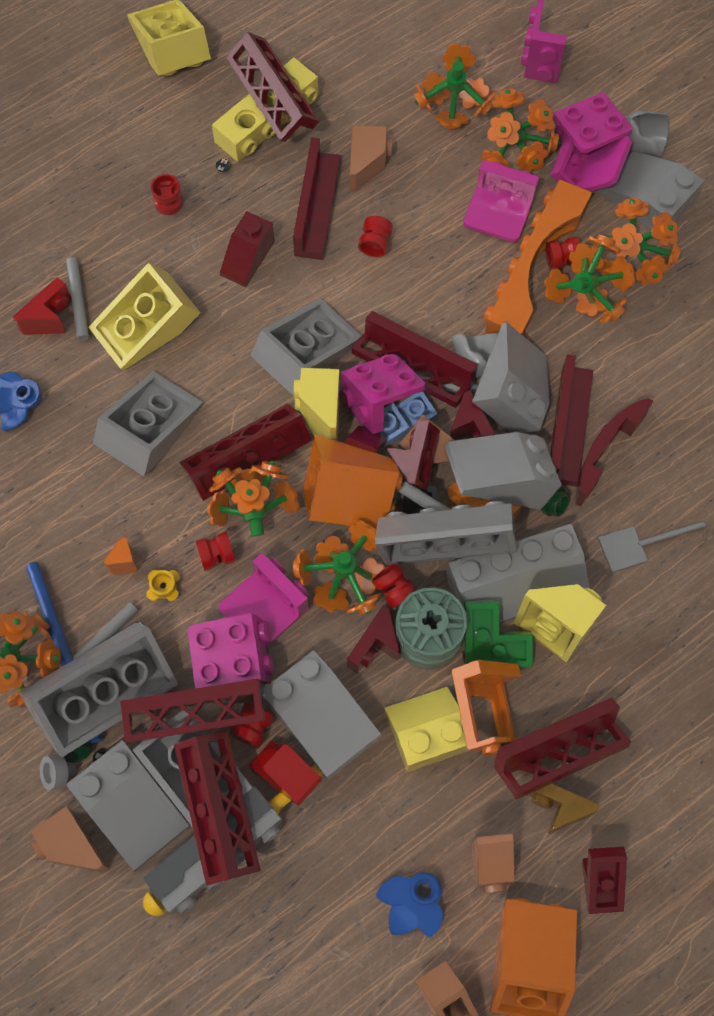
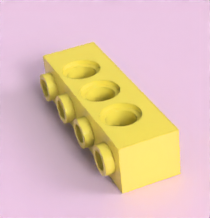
(246, 127)

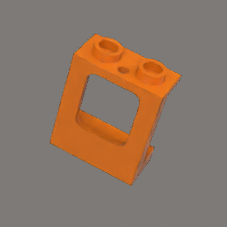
(486, 681)

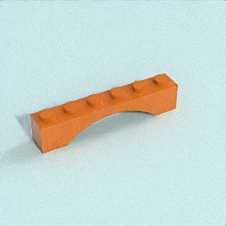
(560, 217)

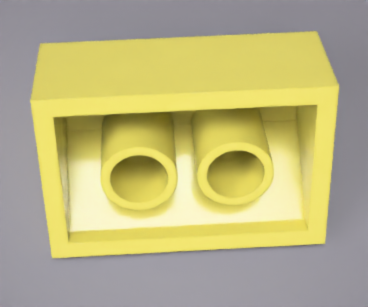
(560, 616)

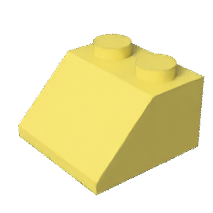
(319, 400)
(427, 728)

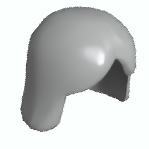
(649, 132)
(475, 349)

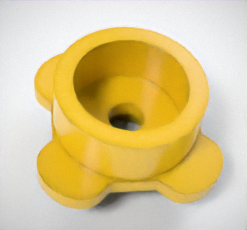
(156, 578)

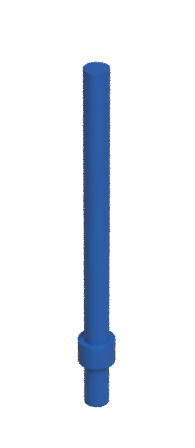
(49, 612)

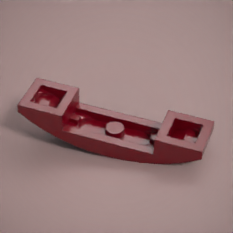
(627, 422)

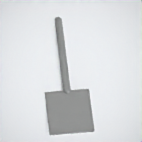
(625, 549)

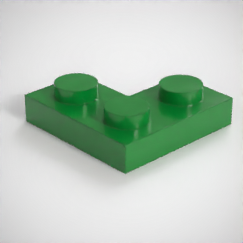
(486, 642)

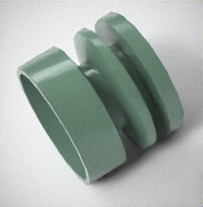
(417, 641)

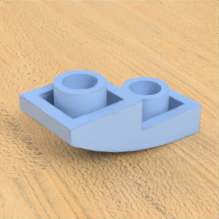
(402, 417)

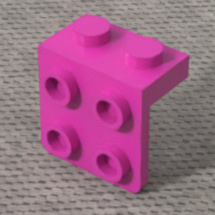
(544, 51)
(591, 123)
(592, 169)
(501, 201)
(375, 384)
(268, 596)
(230, 651)

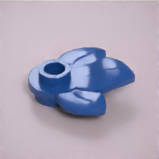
(13, 406)
(408, 907)

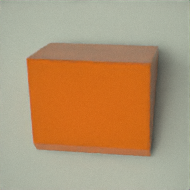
(121, 558)

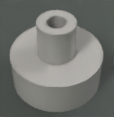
(55, 772)

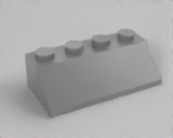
(446, 533)
(540, 562)
(87, 692)

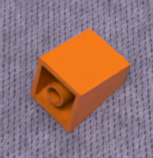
(348, 484)
(534, 959)

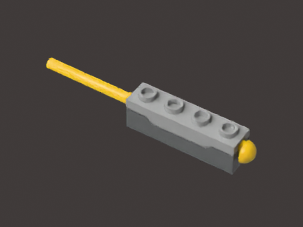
(181, 874)

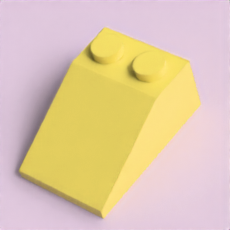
(170, 37)
(143, 317)

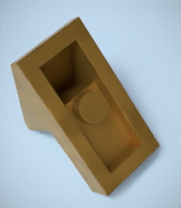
(569, 805)

